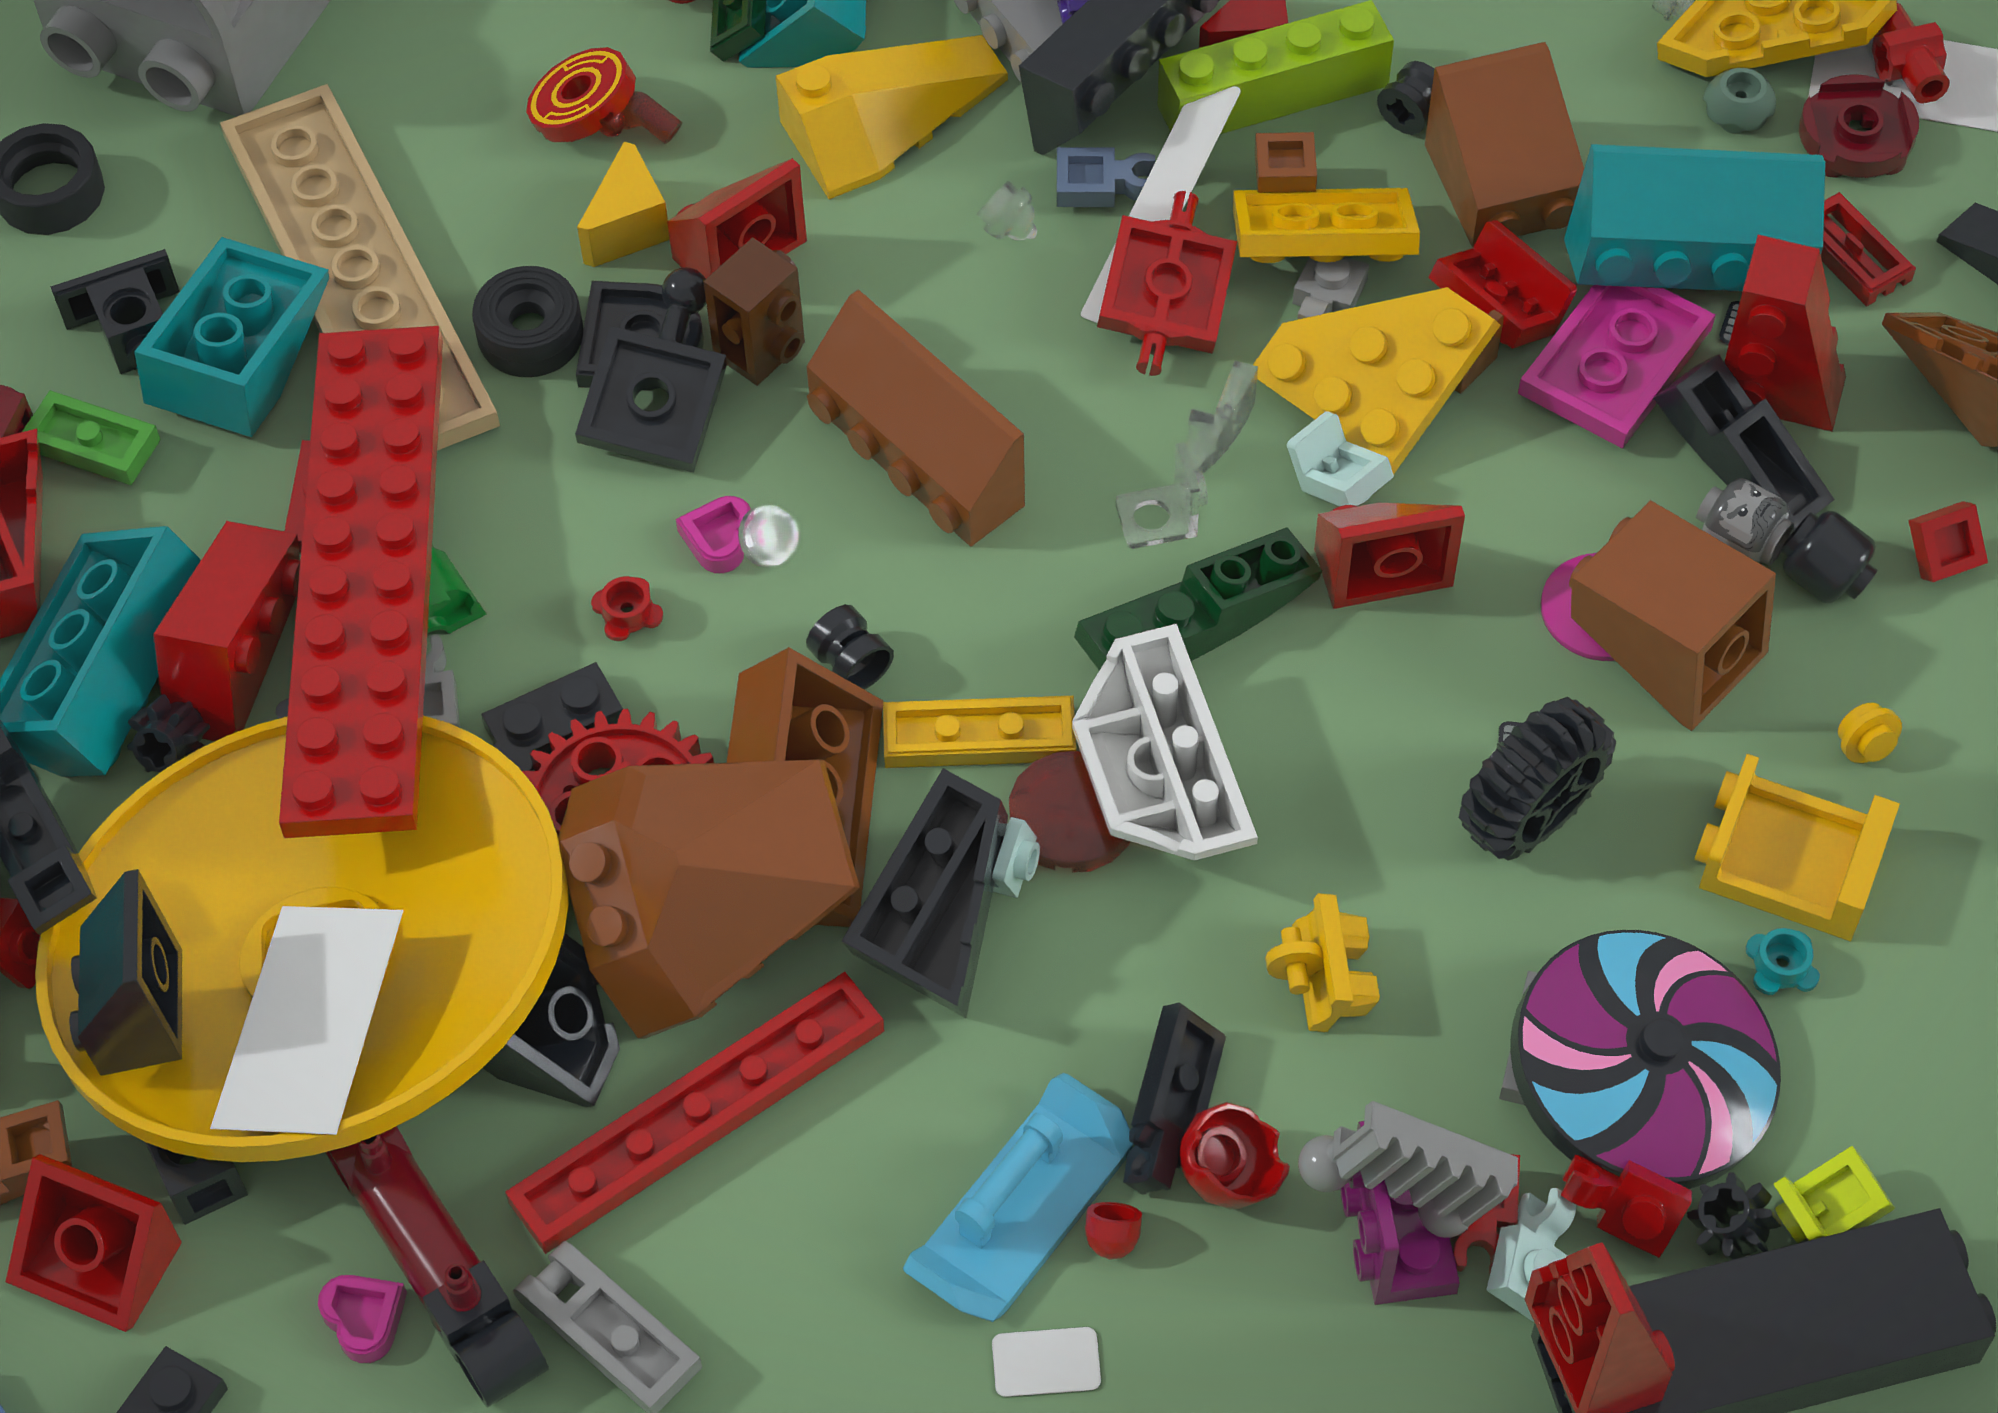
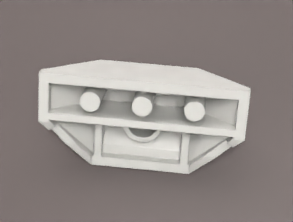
(1159, 752)

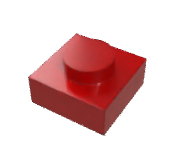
(1948, 541)

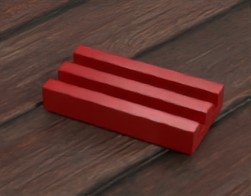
(1848, 261)

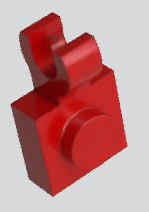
(1634, 1207)

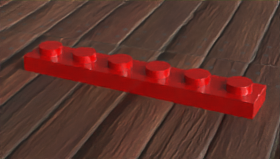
(694, 1112)

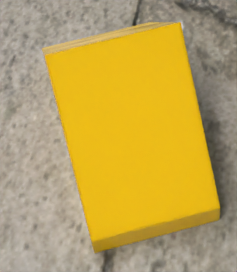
(624, 212)

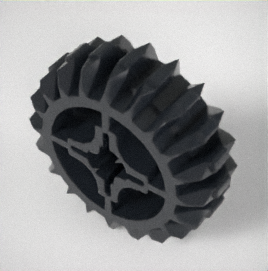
(1537, 778)

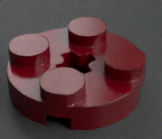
(1856, 153)

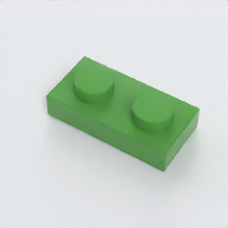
(93, 437)

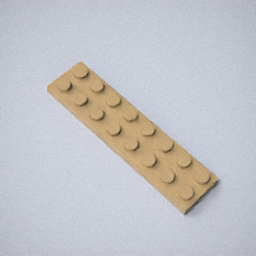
(335, 216)

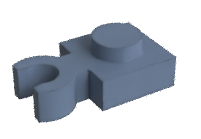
(1093, 176)

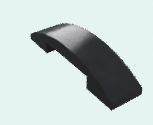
(36, 845)

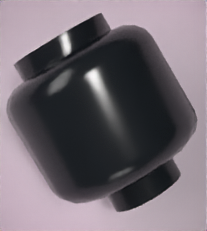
(1829, 557)

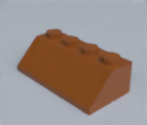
(917, 421)
(806, 712)

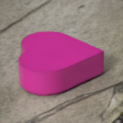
(713, 533)
(363, 1314)

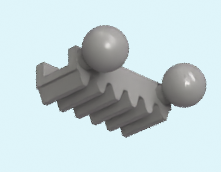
(1445, 1172)

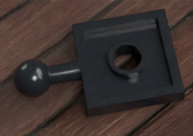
(640, 361)

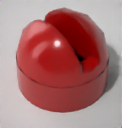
(1113, 1229)

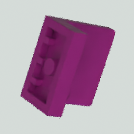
(1395, 1247)

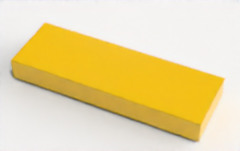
(976, 731)

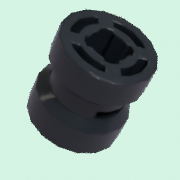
(852, 651)

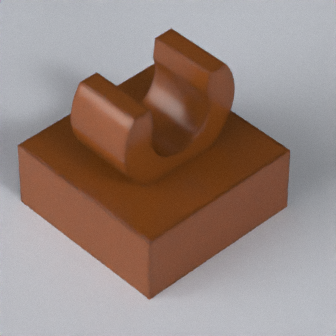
(1285, 162)

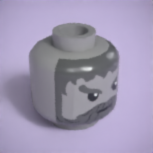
(1747, 519)

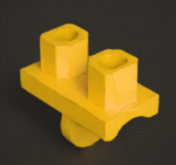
(1316, 964)

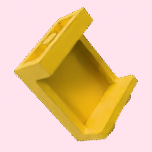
(1794, 851)

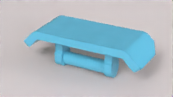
(1024, 1201)

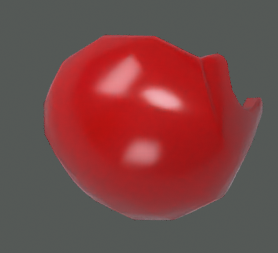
(1232, 1157)

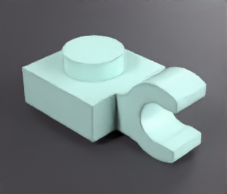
(1528, 1246)

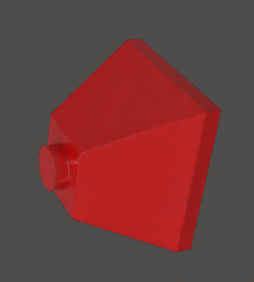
(757, 207)
(1387, 550)

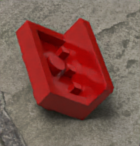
(1508, 278)

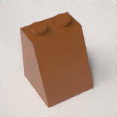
(1504, 141)
(1675, 610)

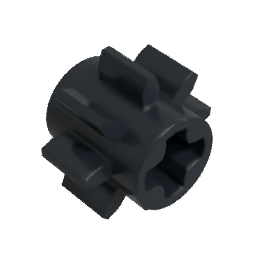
(166, 733)
(1721, 1207)

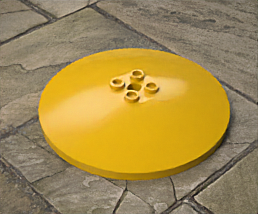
(465, 968)

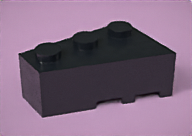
(935, 894)

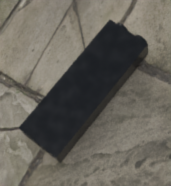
(1814, 1320)

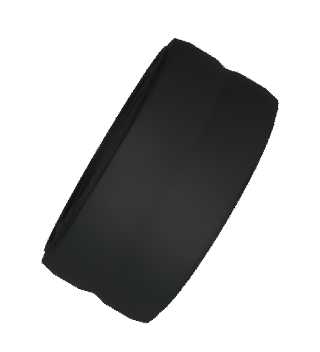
(522, 292)

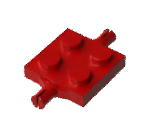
(1167, 283)

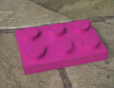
(1616, 357)

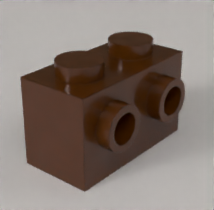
(755, 310)

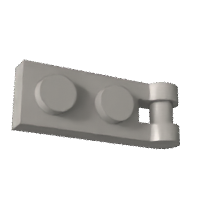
(610, 1329)

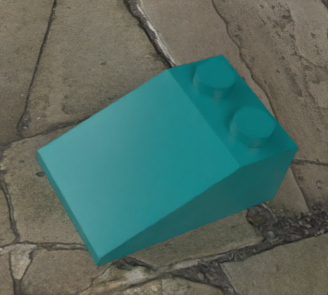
(231, 337)

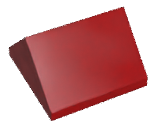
(90, 1244)

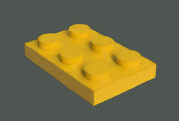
(1326, 224)

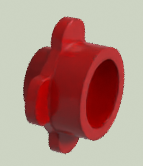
(625, 593)

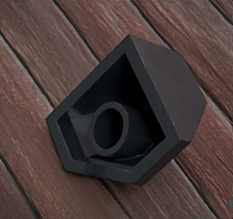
(564, 1039)

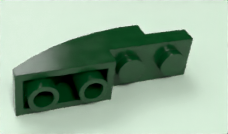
(1214, 600)

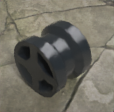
(1408, 99)

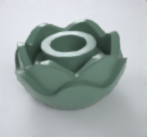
(1740, 100)

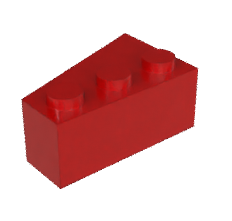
(1784, 335)
(20, 531)
(228, 624)

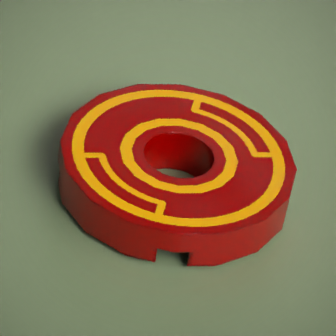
(580, 93)

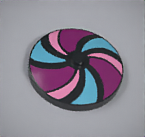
(1645, 1057)

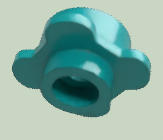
(1786, 945)

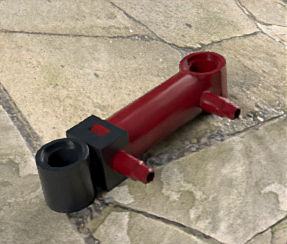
(441, 1266)

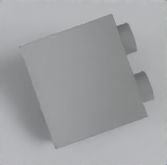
(180, 49)

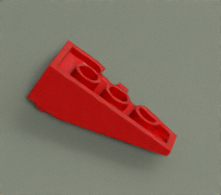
(1598, 1334)

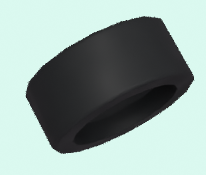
(57, 209)

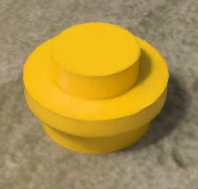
(1869, 733)

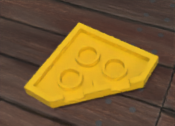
(1765, 32)
(1378, 365)

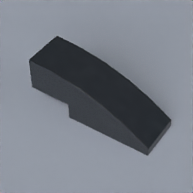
(1741, 437)

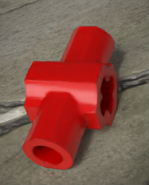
(1912, 55)

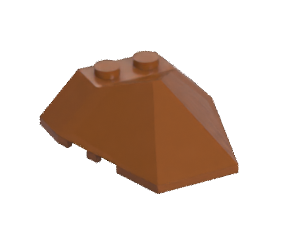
(1957, 362)
(698, 877)

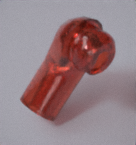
(644, 112)

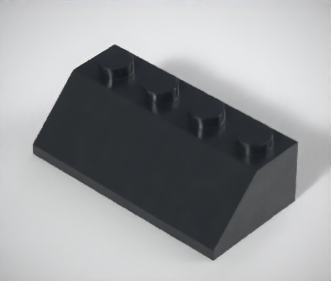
(1096, 60)

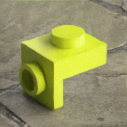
(1832, 1198)

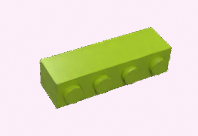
(1283, 67)

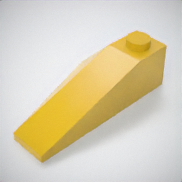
(873, 105)

